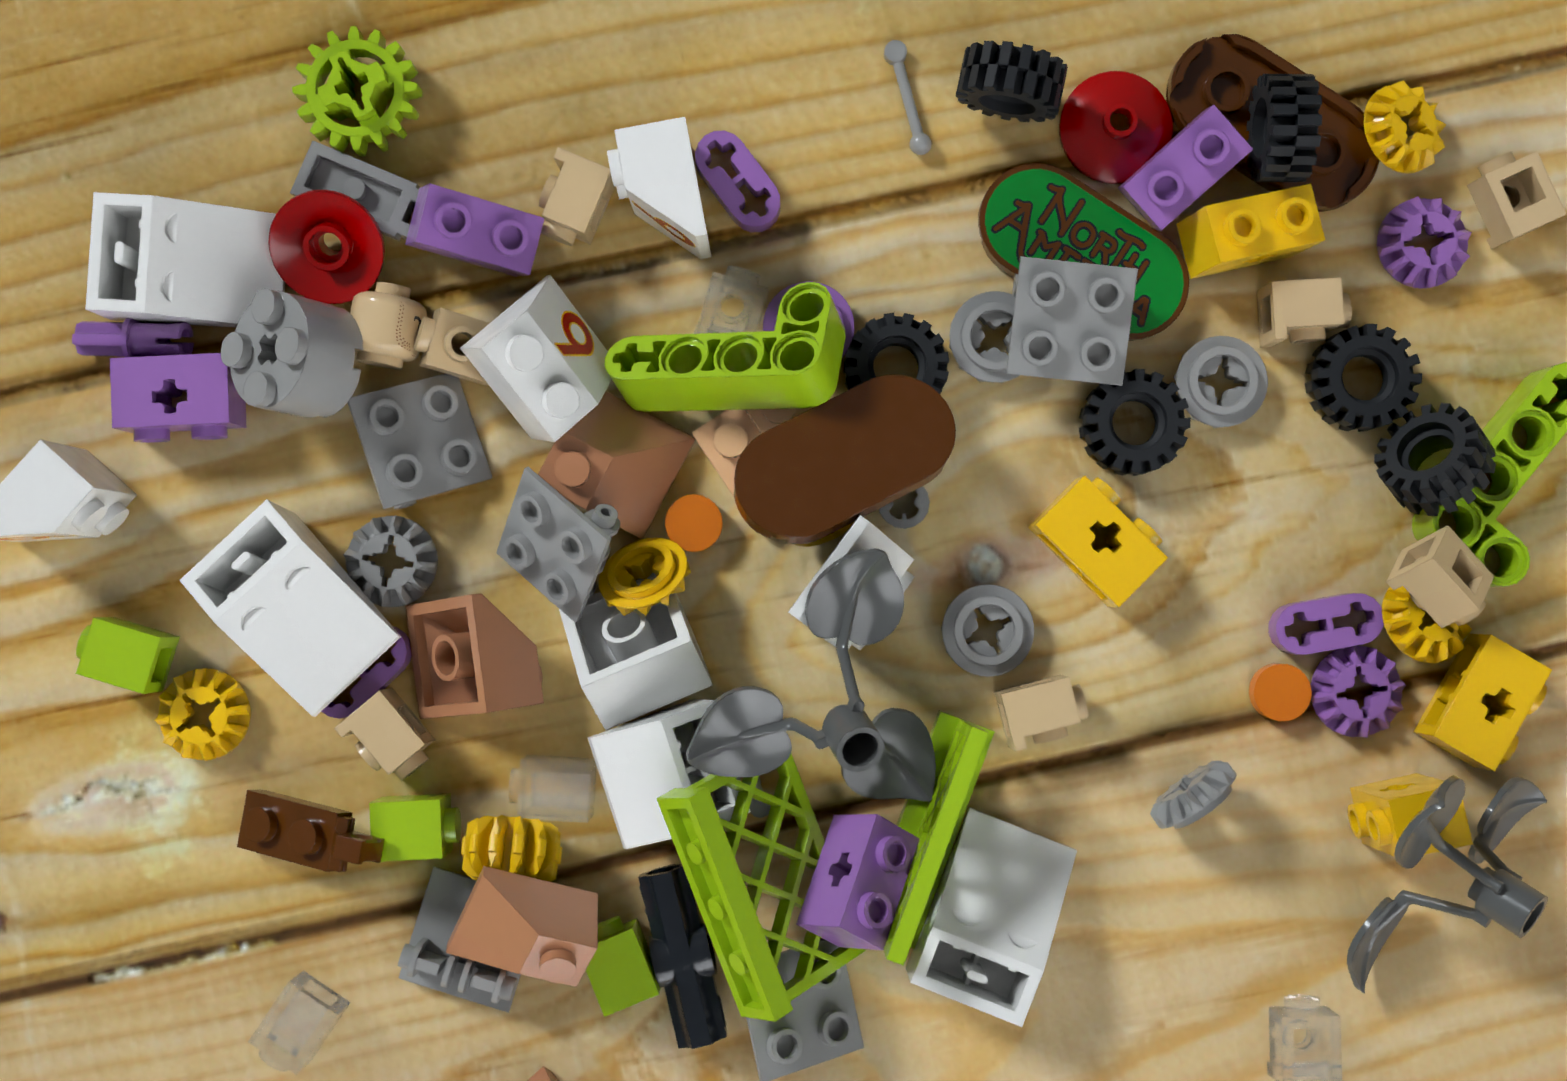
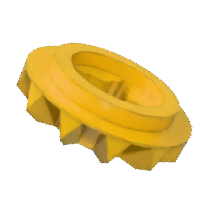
(1388, 134)
(639, 561)
(1426, 645)
(228, 720)

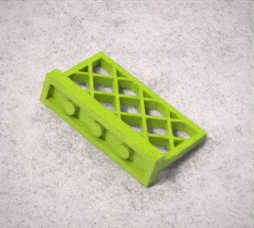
(959, 756)
(731, 907)

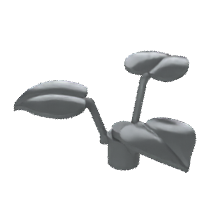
(879, 758)
(1497, 893)

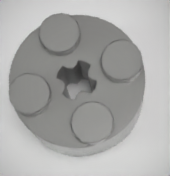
(293, 355)

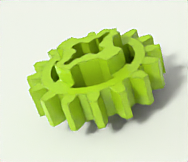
(337, 95)

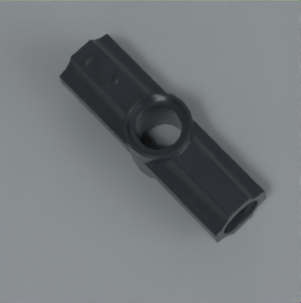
(682, 957)

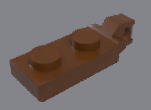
(304, 832)

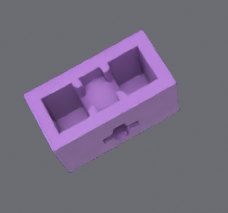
(1185, 168)
(474, 230)
(145, 389)
(858, 881)

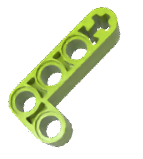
(737, 370)
(1544, 428)

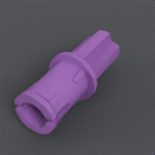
(131, 338)

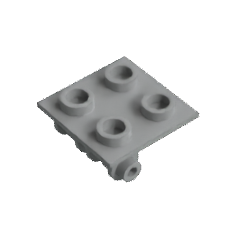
(1071, 320)
(419, 440)
(557, 543)
(425, 957)
(815, 1030)

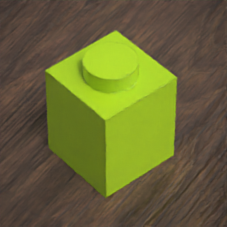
(126, 654)
(415, 826)
(621, 966)

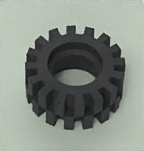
(1011, 81)
(1284, 127)
(901, 332)
(1396, 373)
(1168, 416)
(1448, 480)

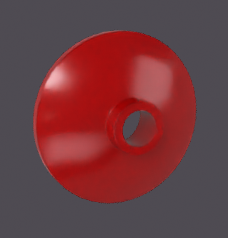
(1092, 141)
(308, 263)

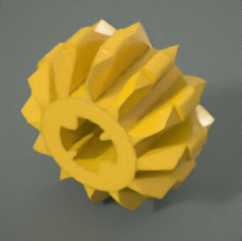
(512, 846)

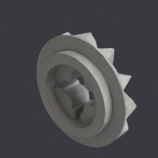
(990, 308)
(1240, 364)
(410, 542)
(1013, 639)
(1194, 795)

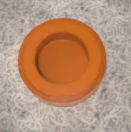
(694, 523)
(1280, 692)

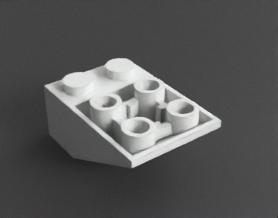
(176, 260)
(290, 606)
(993, 917)

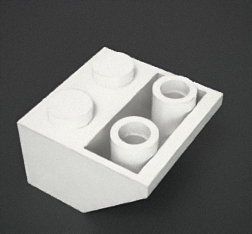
(647, 761)

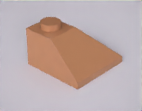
(618, 461)
(470, 658)
(528, 927)

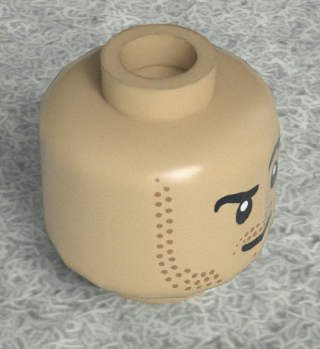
(387, 325)

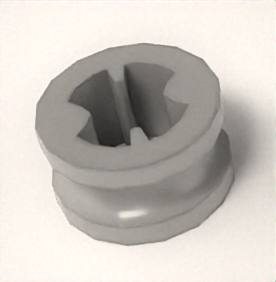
(921, 502)

